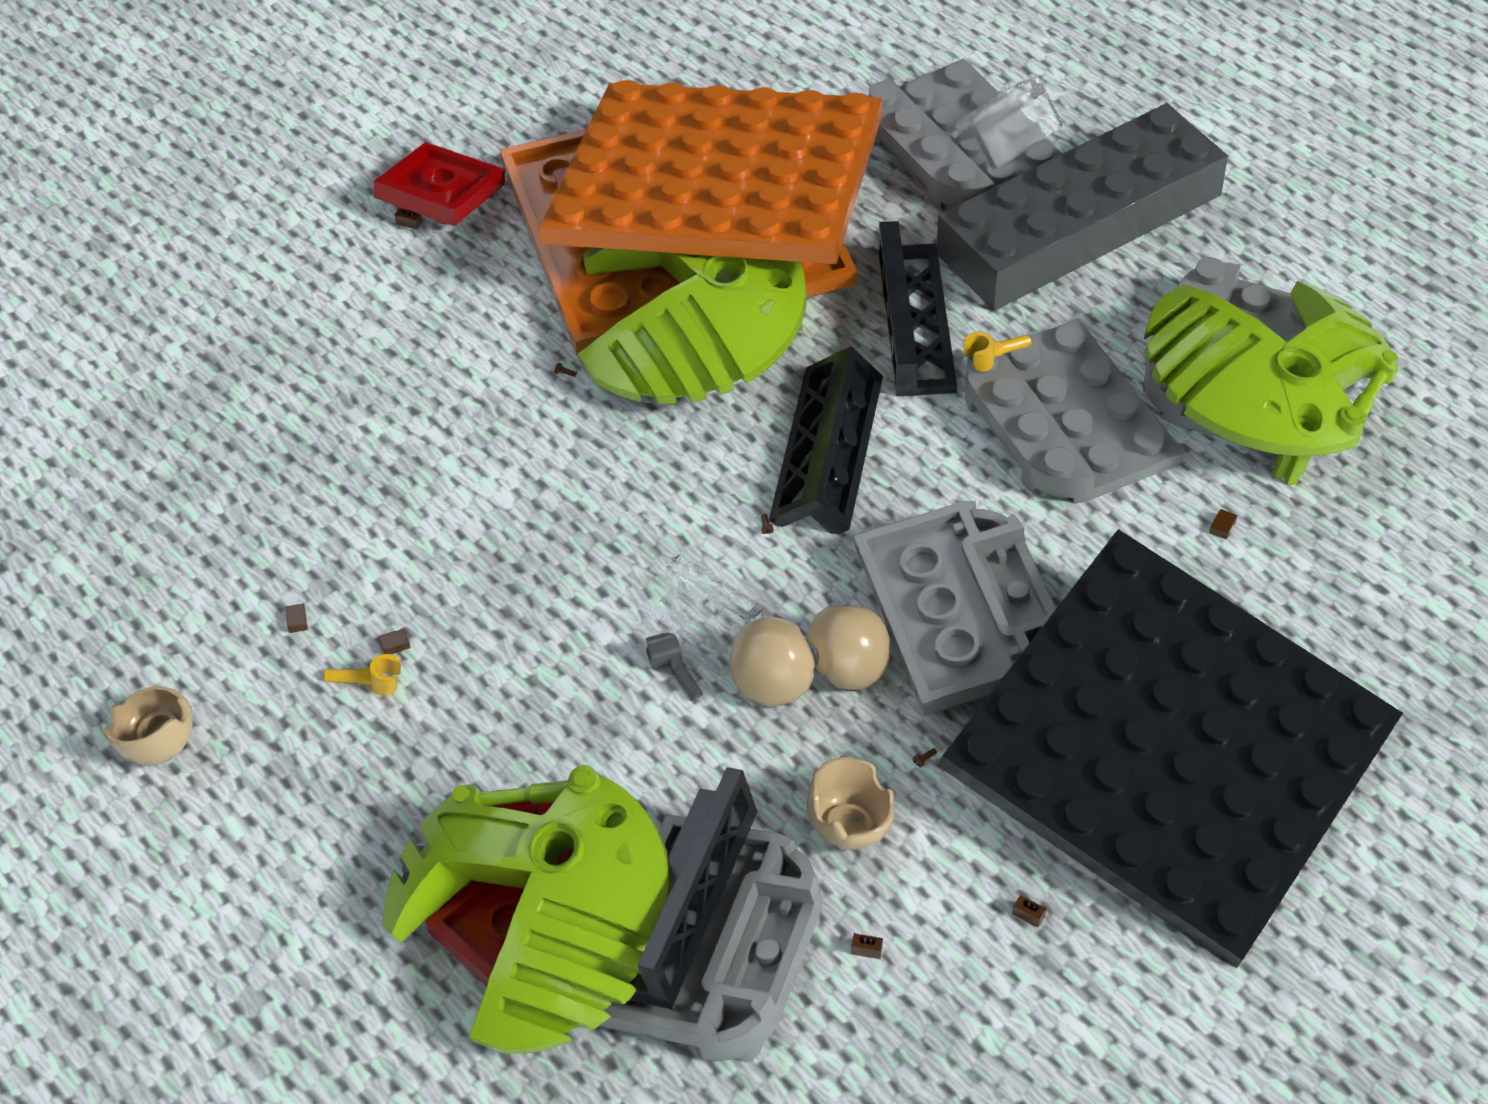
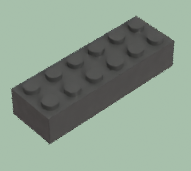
(1080, 205)

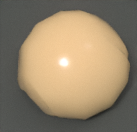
(850, 646)
(771, 661)
(155, 712)
(849, 789)

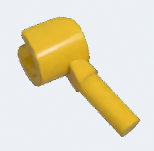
(984, 349)
(373, 677)

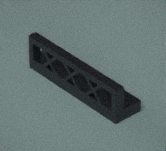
(904, 318)
(837, 439)
(700, 870)

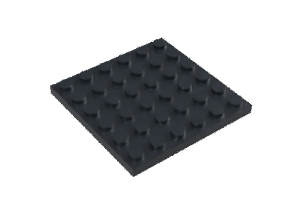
(1172, 746)

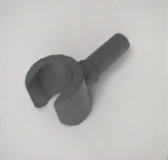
(665, 651)

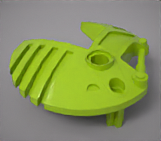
(702, 335)
(1265, 390)
(576, 921)

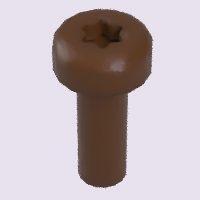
(558, 368)
(766, 526)
(921, 758)

